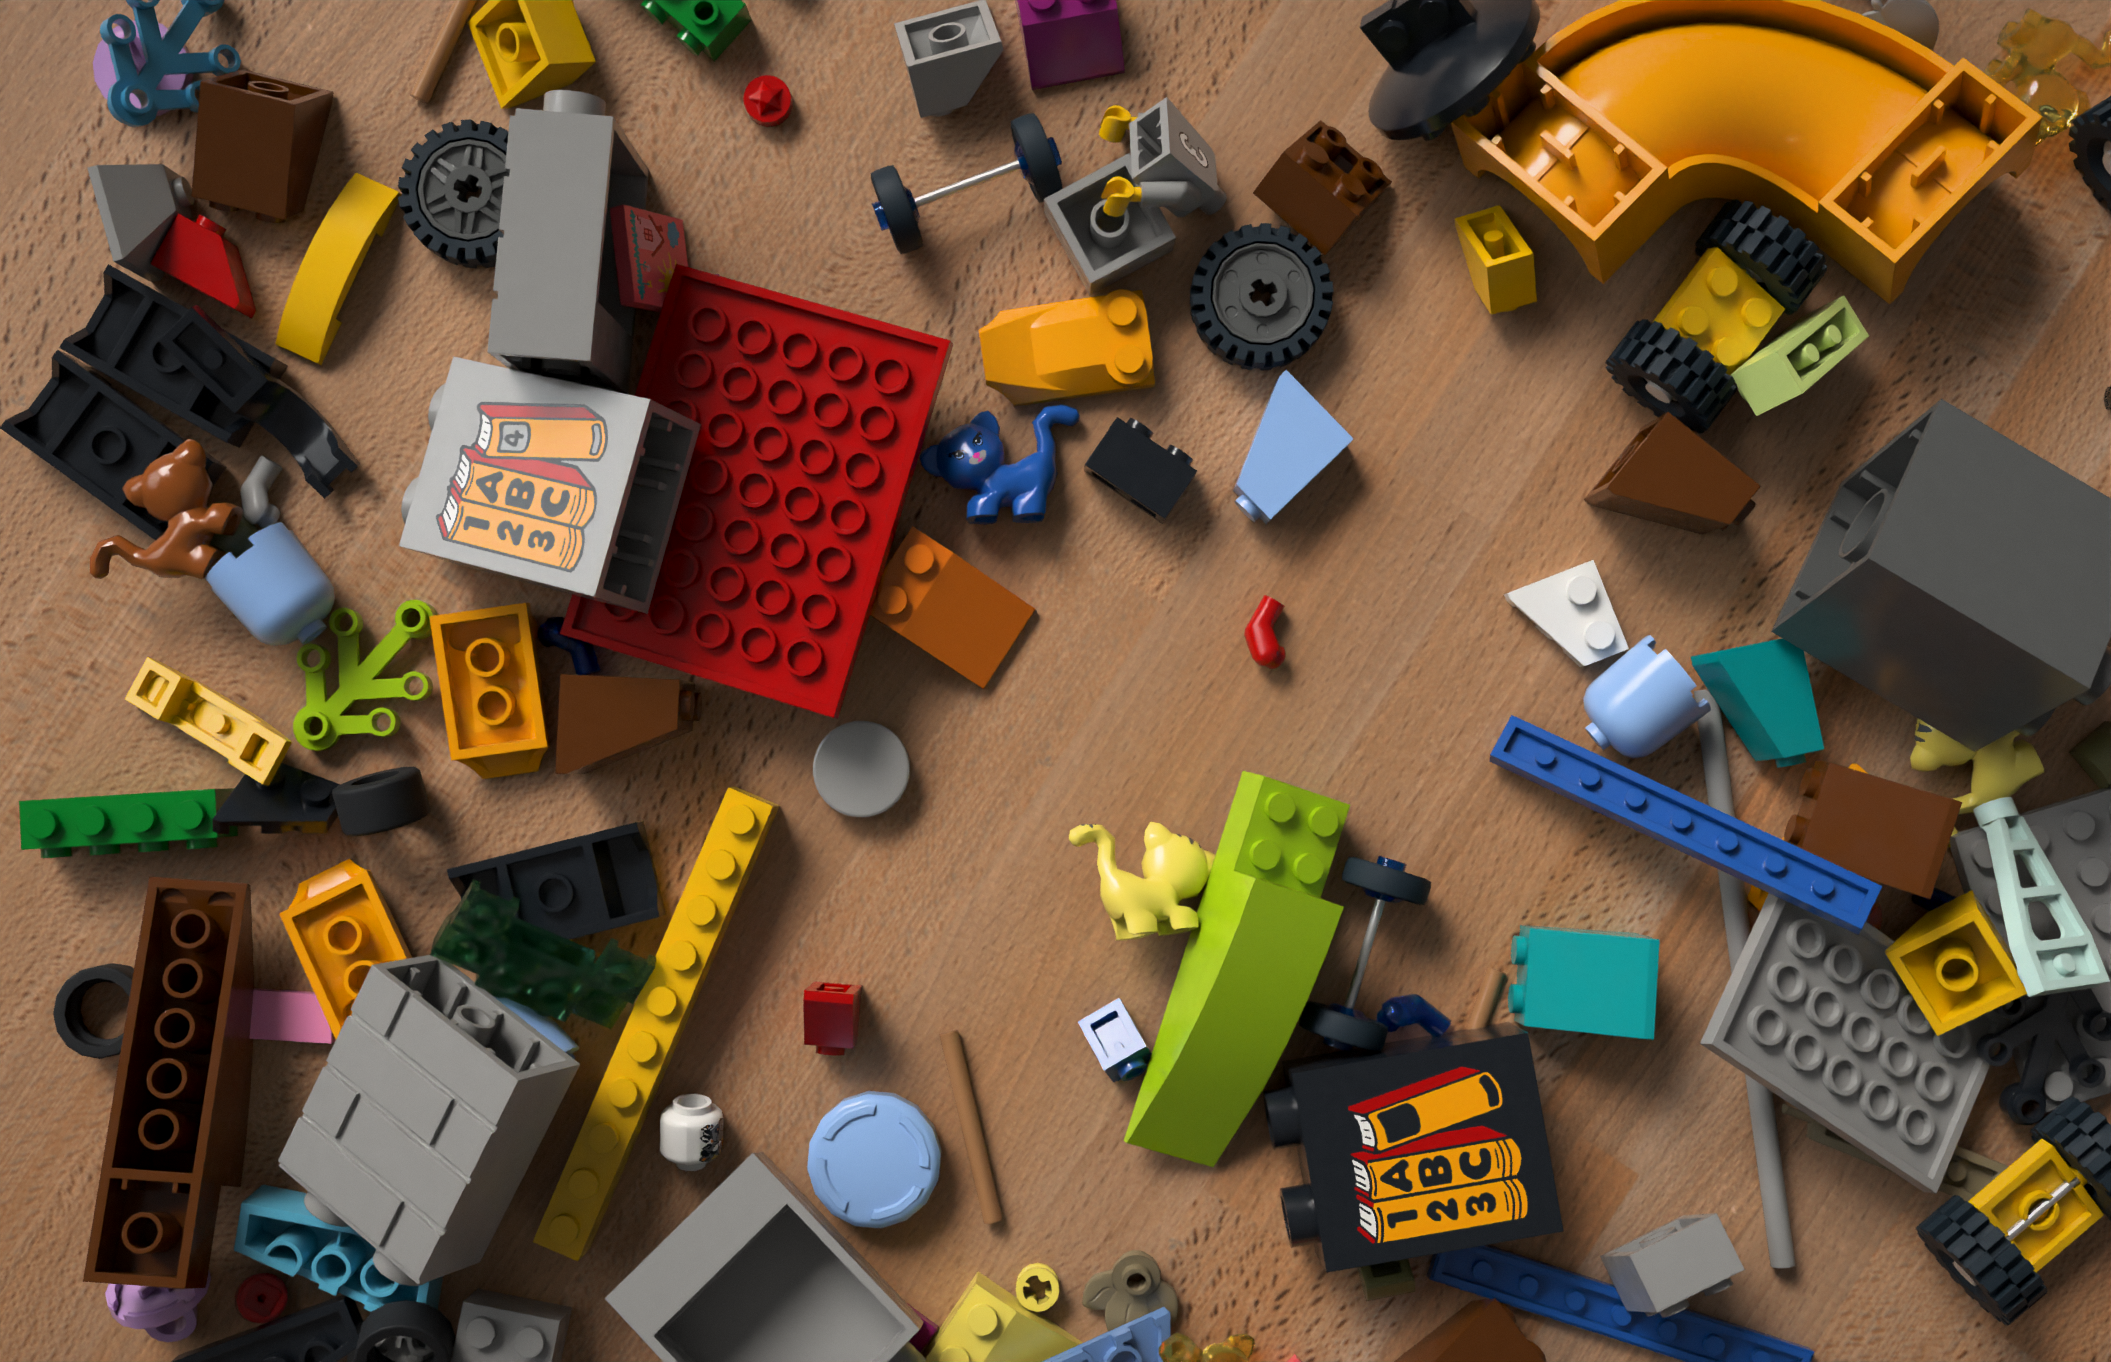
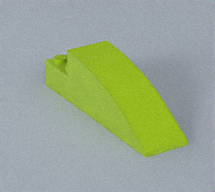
(1242, 970)

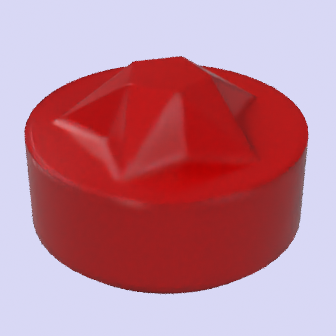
(768, 101)
(261, 1298)

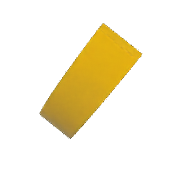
(332, 265)
(210, 718)

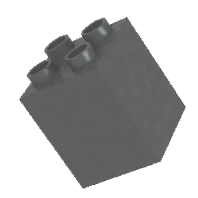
(1960, 581)

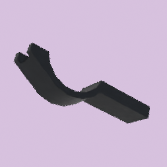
(260, 397)

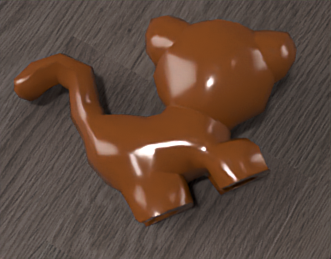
(177, 492)

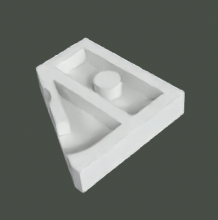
(1573, 613)

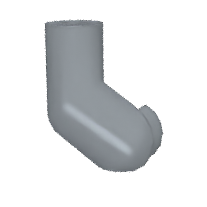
(255, 493)

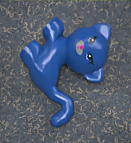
(975, 457)

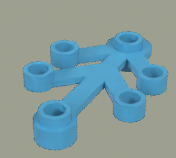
(161, 59)

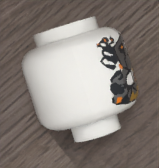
(691, 1131)

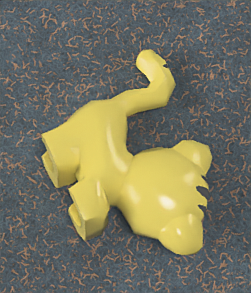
(1997, 767)
(1172, 871)

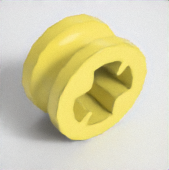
(1044, 1274)

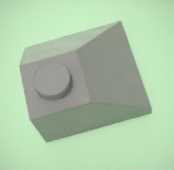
(948, 55)
(138, 211)

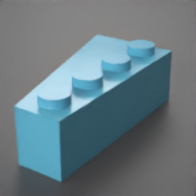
(287, 1237)

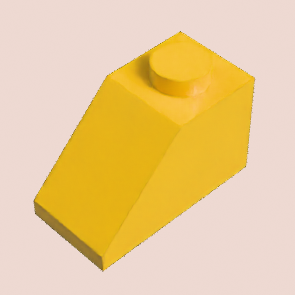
(1497, 260)

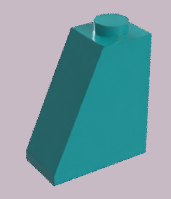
(1765, 698)

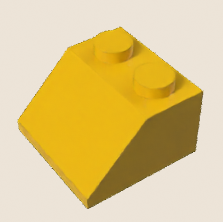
(530, 47)
(1956, 964)

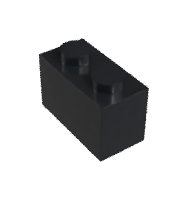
(1141, 468)

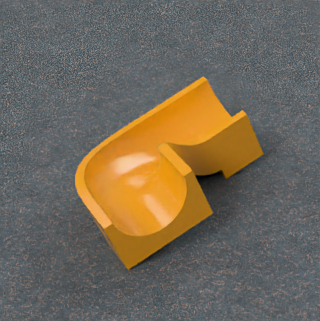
(1756, 103)

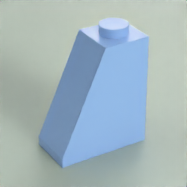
(1287, 451)

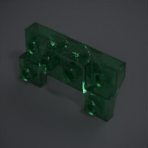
(537, 965)

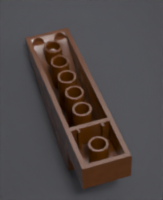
(177, 1088)

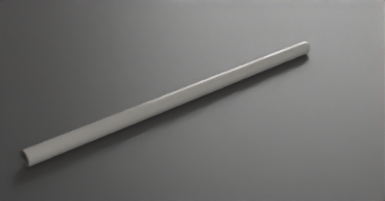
(1737, 932)

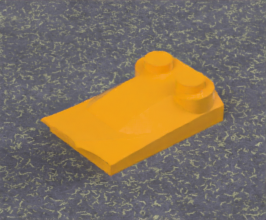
(1069, 349)
(491, 689)
(339, 933)

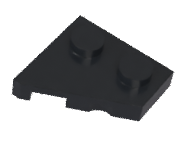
(289, 803)

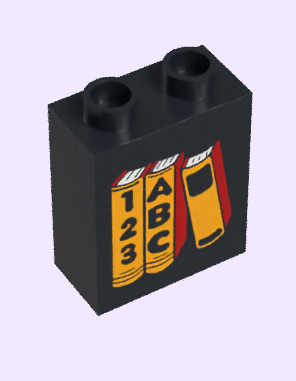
(1415, 1147)

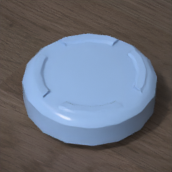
(874, 1159)

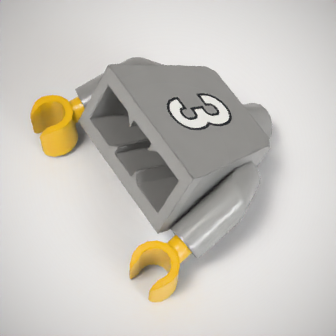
(1167, 163)

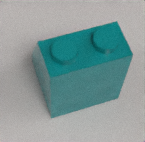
(1585, 981)

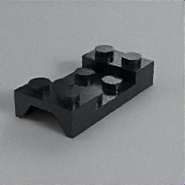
(125, 346)
(97, 437)
(575, 882)

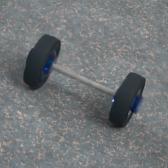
(1035, 159)
(1343, 1024)

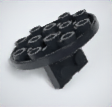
(1444, 59)

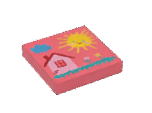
(646, 255)

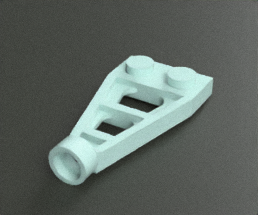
(2043, 965)

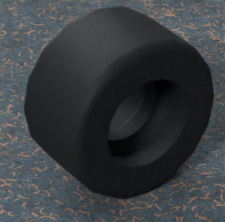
(381, 801)

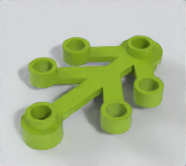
(359, 680)

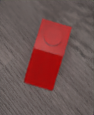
(206, 262)
(831, 1016)

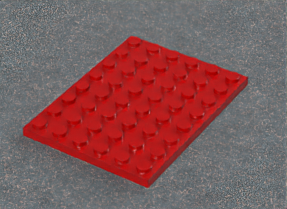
(787, 490)

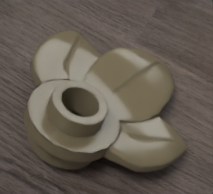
(1129, 1299)

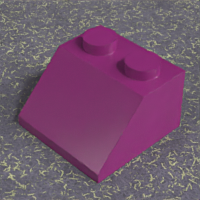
(1070, 40)

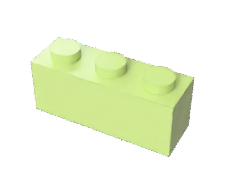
(1799, 356)

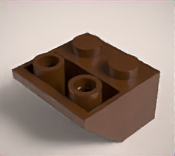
(1322, 186)

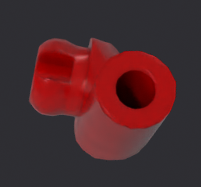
(1261, 636)

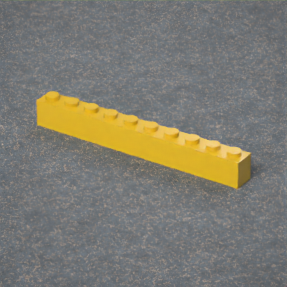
(656, 1024)

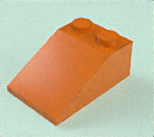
(949, 608)

